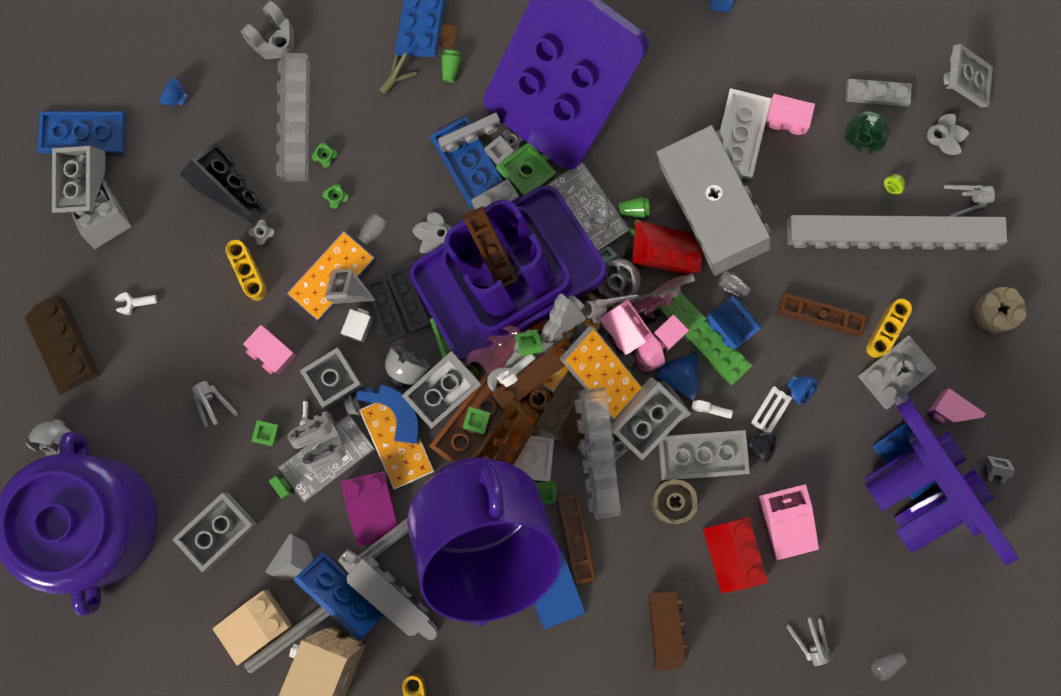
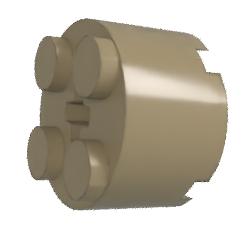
(1011, 307)
(686, 499)

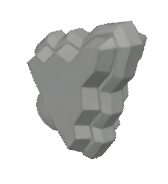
(563, 317)

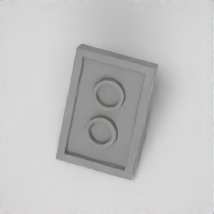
(969, 76)
(897, 371)

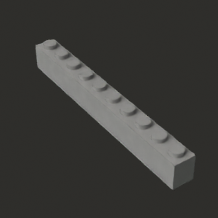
(896, 231)

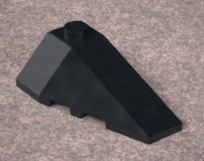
(215, 177)

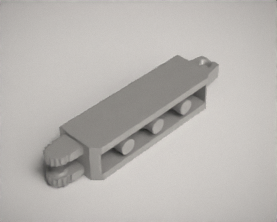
(387, 595)

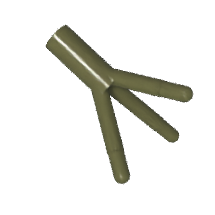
(395, 69)

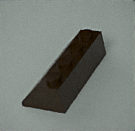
(61, 344)
(560, 415)

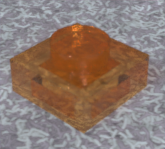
(447, 35)

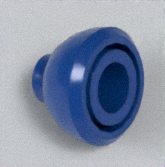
(173, 93)
(802, 388)

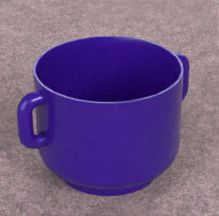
(76, 523)
(497, 538)

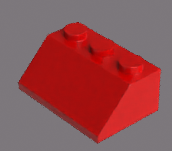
(666, 249)
(735, 555)

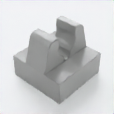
(498, 150)
(999, 467)

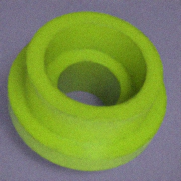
(894, 184)

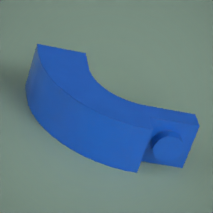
(406, 417)

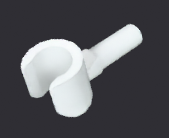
(305, 413)

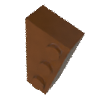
(667, 630)

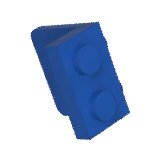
(733, 322)

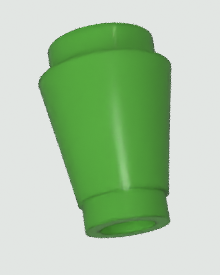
(450, 65)
(636, 208)

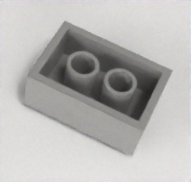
(647, 418)
(215, 532)

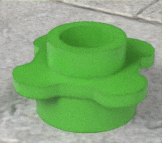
(320, 150)
(329, 195)

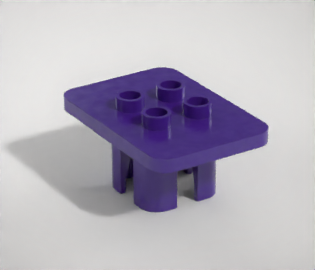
(565, 75)
(546, 252)
(957, 502)

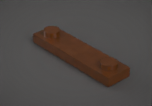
(490, 246)
(822, 314)
(532, 375)
(576, 539)

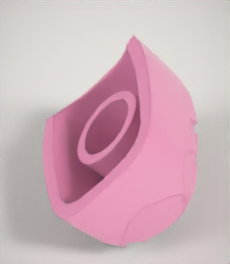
(649, 355)

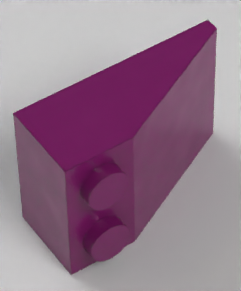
(370, 507)

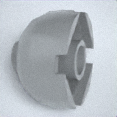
(621, 279)
(404, 367)
(47, 436)

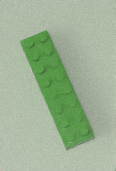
(706, 341)

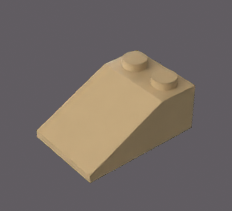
(252, 626)

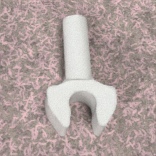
(134, 302)
(509, 375)
(706, 407)

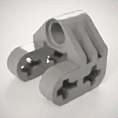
(284, 34)
(326, 433)

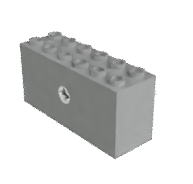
(714, 200)

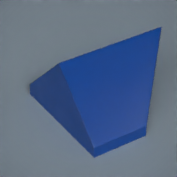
(682, 374)

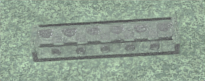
(294, 117)
(599, 452)

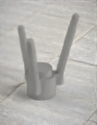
(980, 195)
(598, 308)
(202, 395)
(819, 651)

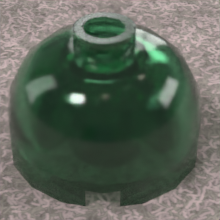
(867, 131)

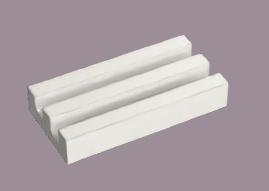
(781, 394)

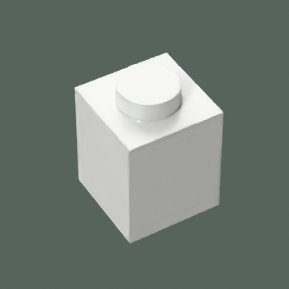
(357, 325)

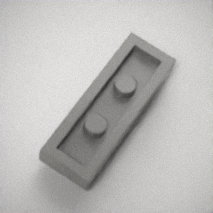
(878, 92)
(469, 133)

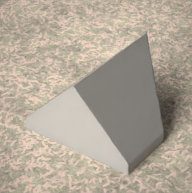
(346, 288)
(290, 559)

